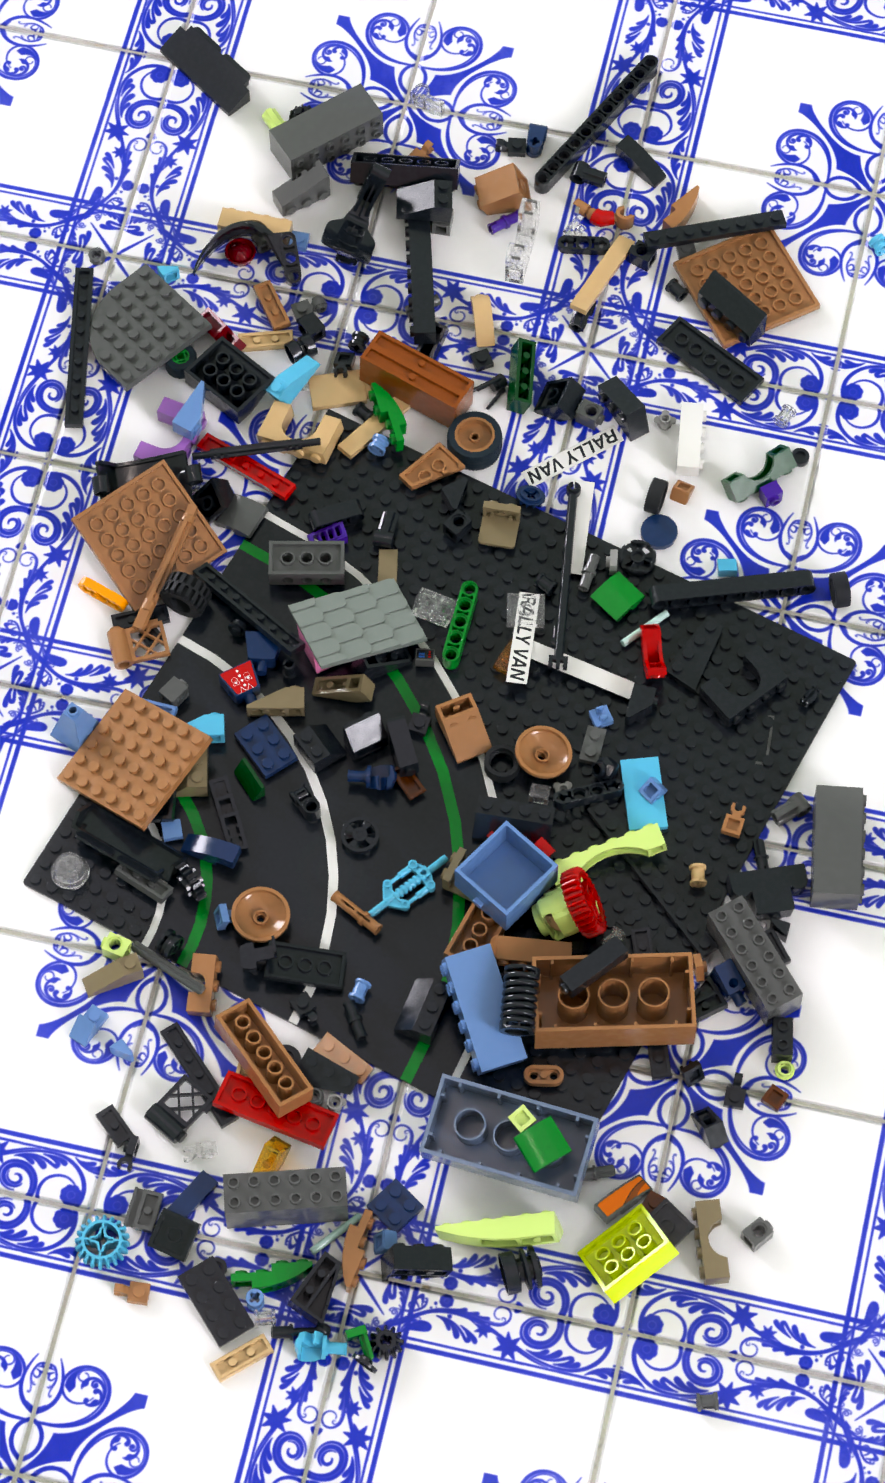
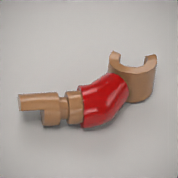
(605, 218)

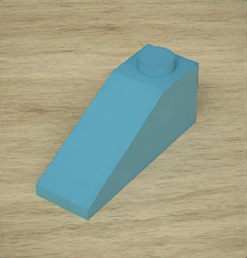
(292, 380)
(212, 725)

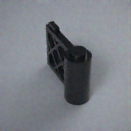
(168, 1121)

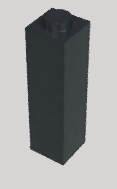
(593, 967)

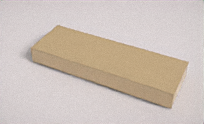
(266, 340)
(241, 1358)

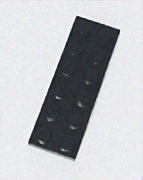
(710, 360)

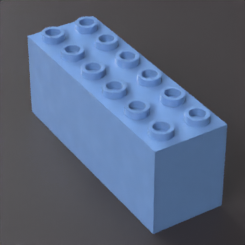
(477, 997)

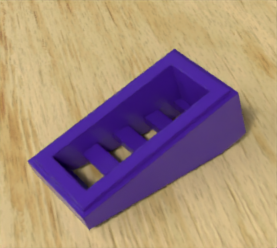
(332, 529)

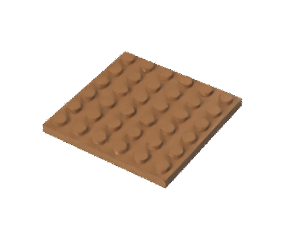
(758, 269)
(135, 527)
(134, 759)

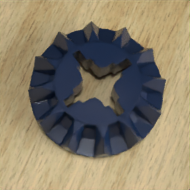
(530, 491)

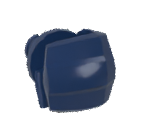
(378, 778)

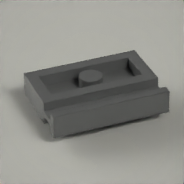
(143, 1210)

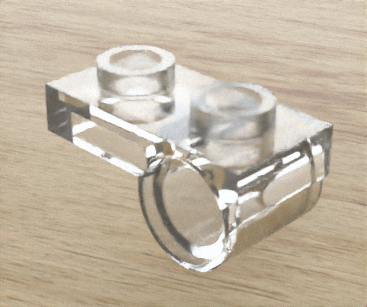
(421, 98)

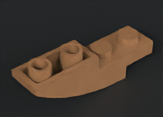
(353, 1257)

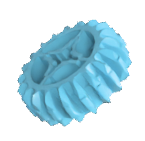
(93, 1241)

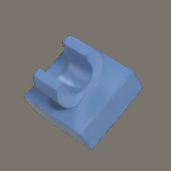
(601, 716)
(222, 916)

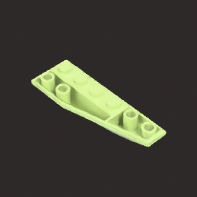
(505, 1231)

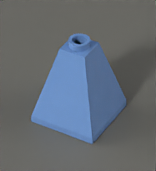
(74, 727)

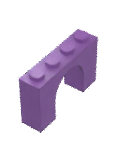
(166, 413)

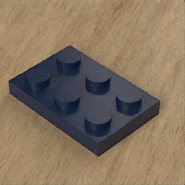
(265, 746)

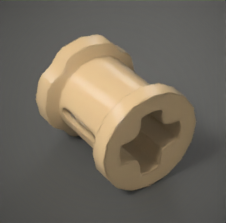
(697, 875)

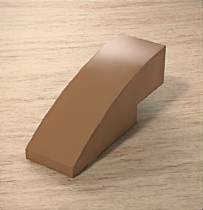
(682, 209)

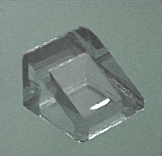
(539, 793)

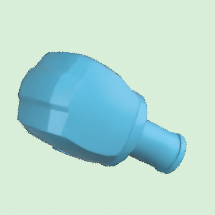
(316, 1346)

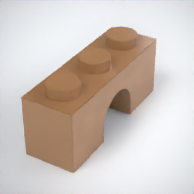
(206, 967)

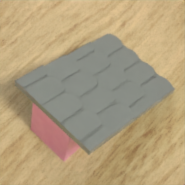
(355, 624)

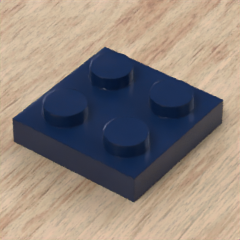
(395, 1206)

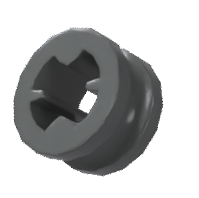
(95, 260)

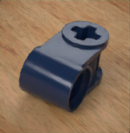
(536, 139)

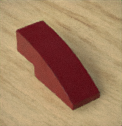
(220, 329)

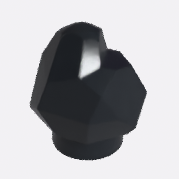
(605, 768)

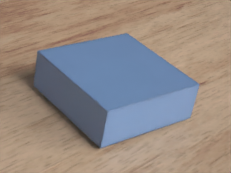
(172, 830)

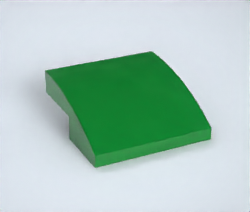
(617, 596)
(542, 1144)

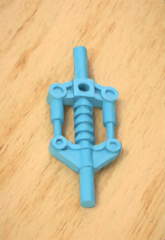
(423, 874)

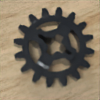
(190, 881)

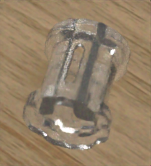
(784, 416)
(615, 931)
(265, 1318)

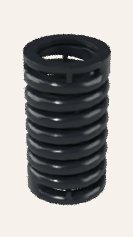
(523, 997)

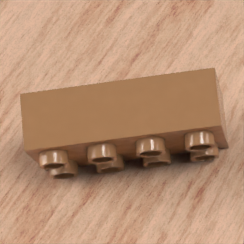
(634, 1004)

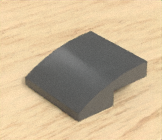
(242, 516)

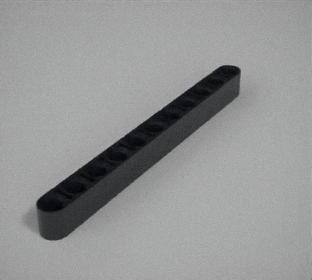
(596, 124)

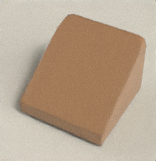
(681, 492)

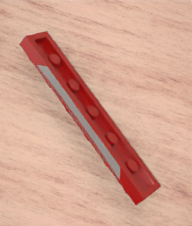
(250, 469)

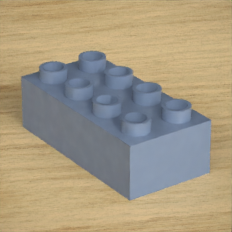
(473, 1133)

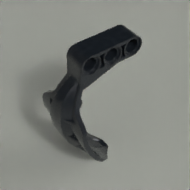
(351, 234)
(274, 240)

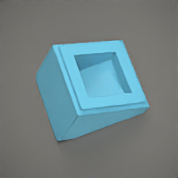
(168, 273)
(727, 567)

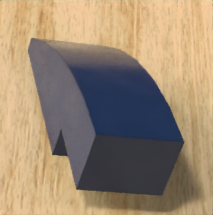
(211, 850)

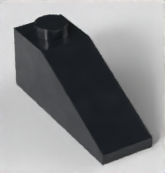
(382, 663)

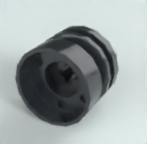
(520, 1270)

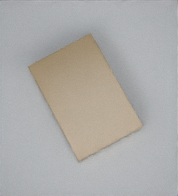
(337, 392)

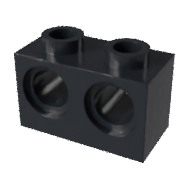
(781, 1039)

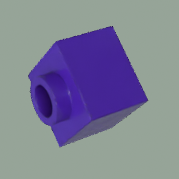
(771, 494)

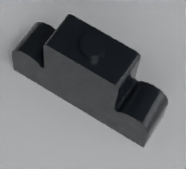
(769, 889)

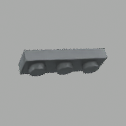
(158, 891)

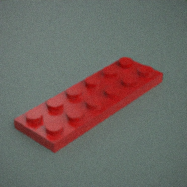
(306, 1123)

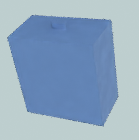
(506, 875)

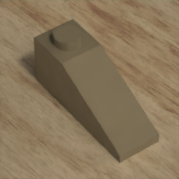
(345, 687)
(284, 702)
(114, 975)

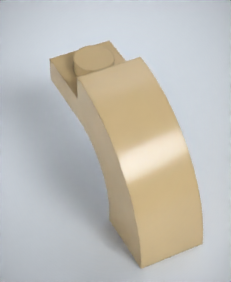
(483, 320)

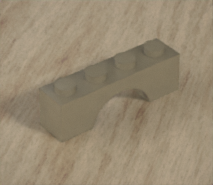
(714, 1266)

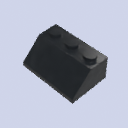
(423, 1010)

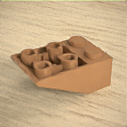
(463, 727)

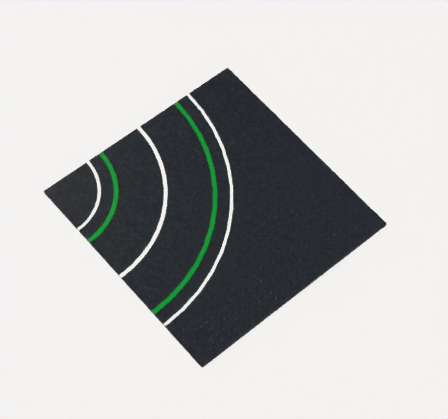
(305, 861)

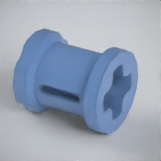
(359, 990)
(255, 1294)

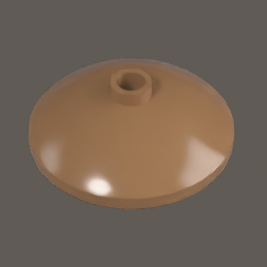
(545, 743)
(260, 903)

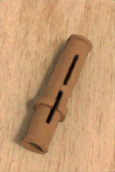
(363, 918)

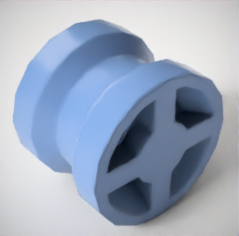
(378, 444)

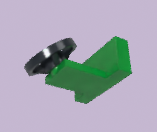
(367, 1357)

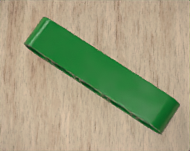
(460, 617)

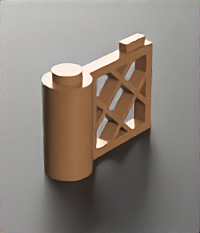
(122, 645)

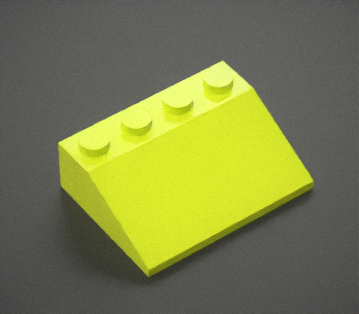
(627, 1253)

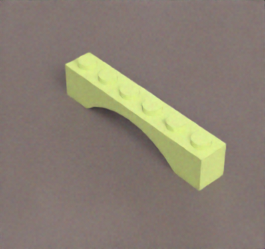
(645, 842)

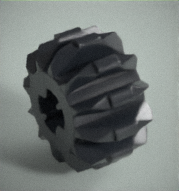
(387, 1335)

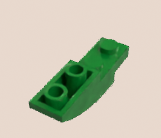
(390, 413)
(281, 1276)

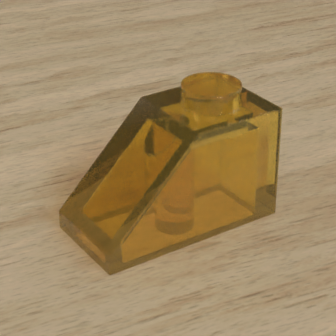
(272, 1155)

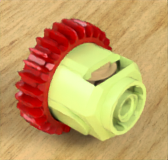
(570, 908)

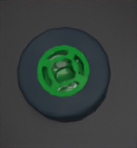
(177, 365)

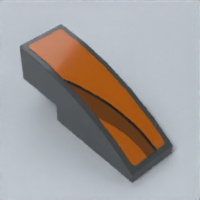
(622, 1198)

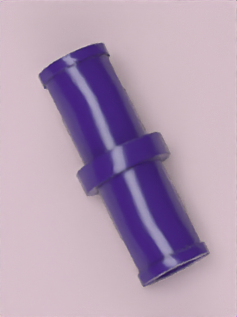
(504, 222)

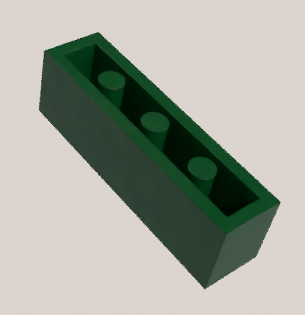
(521, 376)

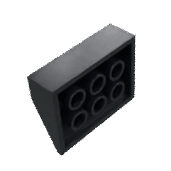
(230, 379)

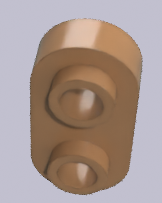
(543, 1075)

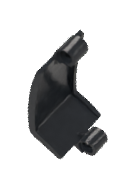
(114, 475)

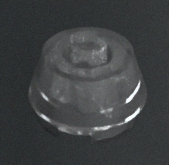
(70, 871)

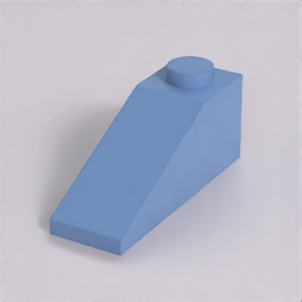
(189, 419)

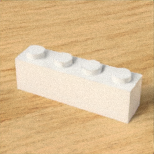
(690, 439)

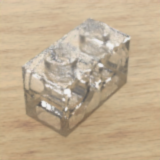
(434, 607)

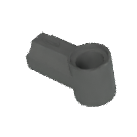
(794, 807)

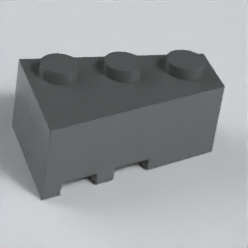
(303, 191)

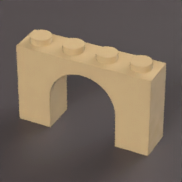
(280, 417)

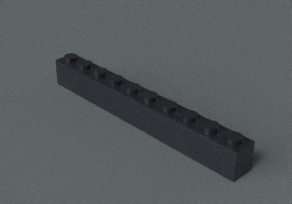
(421, 282)

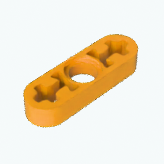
(103, 594)

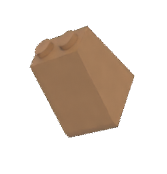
(501, 190)

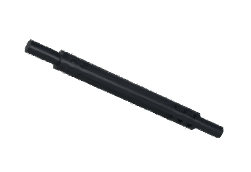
(258, 448)

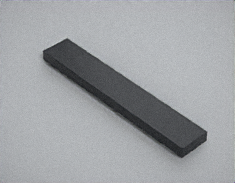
(195, 1069)

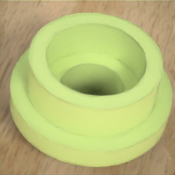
(784, 1065)

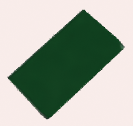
(249, 780)

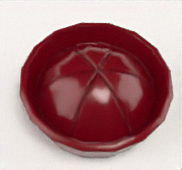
(240, 252)

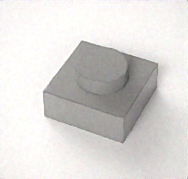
(611, 561)

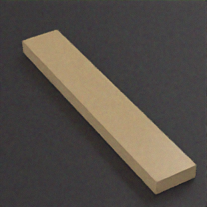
(601, 275)
(363, 434)

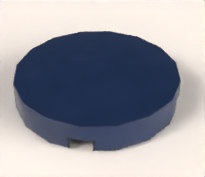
(659, 531)

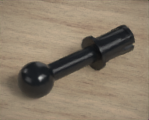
(281, 1332)

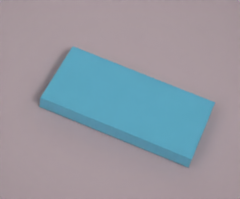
(638, 809)

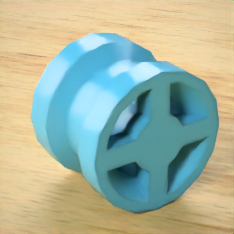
(878, 244)

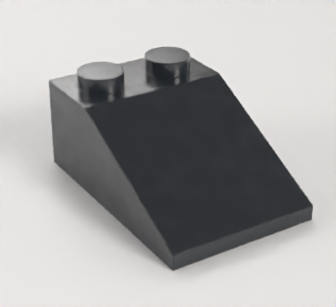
(425, 201)

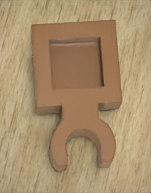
(733, 823)

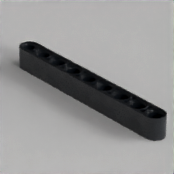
(732, 589)

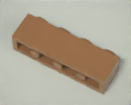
(521, 950)

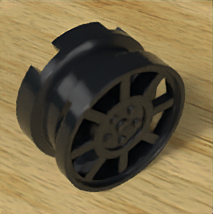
(169, 944)

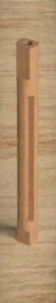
(165, 568)

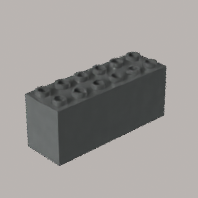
(326, 131)
(838, 847)
(756, 959)
(285, 1197)

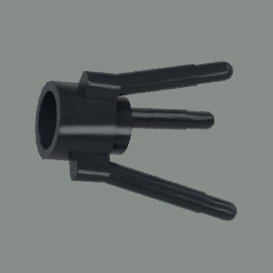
(498, 384)

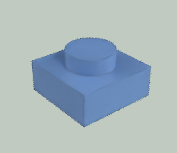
(302, 240)

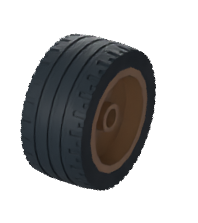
(475, 440)

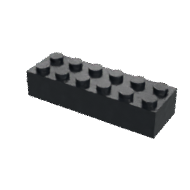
(405, 169)

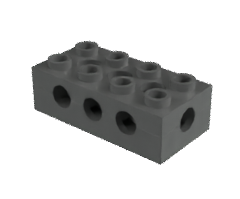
(306, 563)

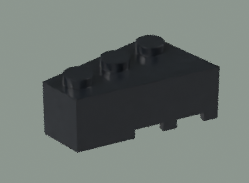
(624, 407)
(416, 1261)
(315, 1292)

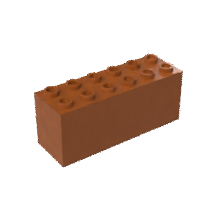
(416, 379)

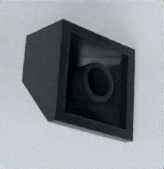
(213, 498)

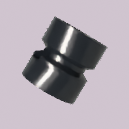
(294, 350)

